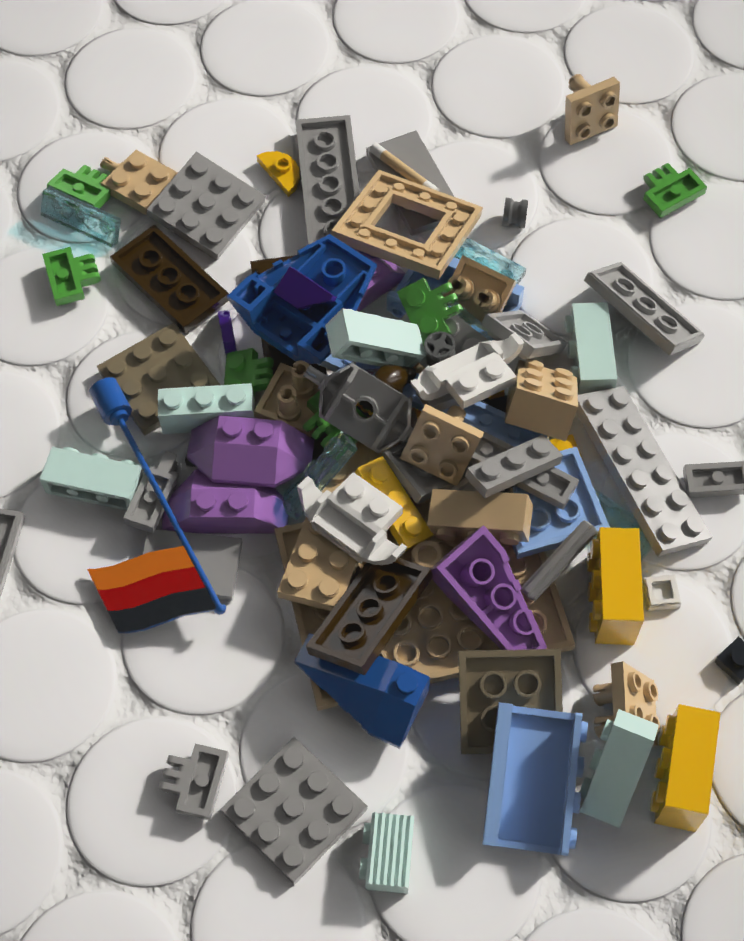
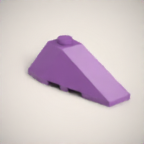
(485, 590)

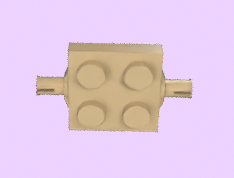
(137, 179)

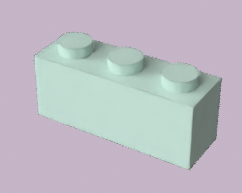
(374, 339)
(591, 346)
(190, 407)
(91, 477)
(617, 767)

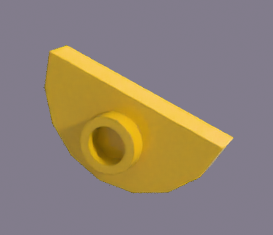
(281, 169)

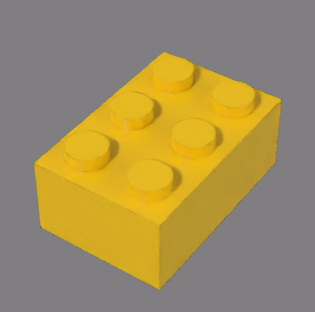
(615, 586)
(685, 768)

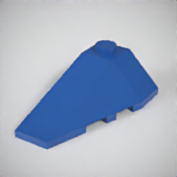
(381, 700)

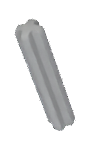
(559, 560)

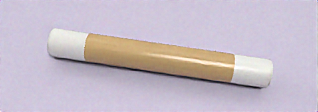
(399, 166)

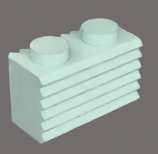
(388, 853)

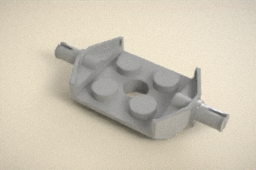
(351, 385)

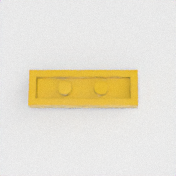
(410, 526)

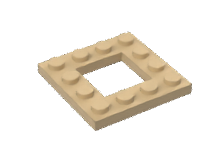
(431, 259)

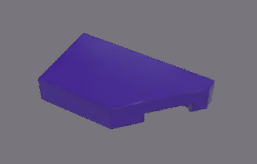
(301, 290)
(227, 331)

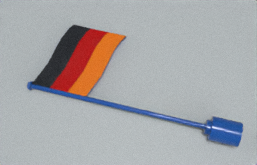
(158, 583)

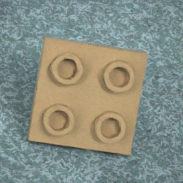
(590, 108)
(480, 288)
(288, 397)
(442, 443)
(628, 692)

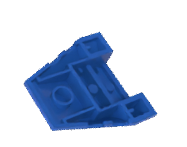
(297, 331)

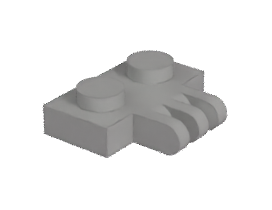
(196, 780)

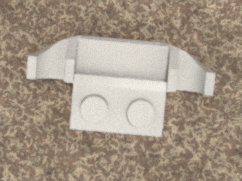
(471, 373)
(353, 518)

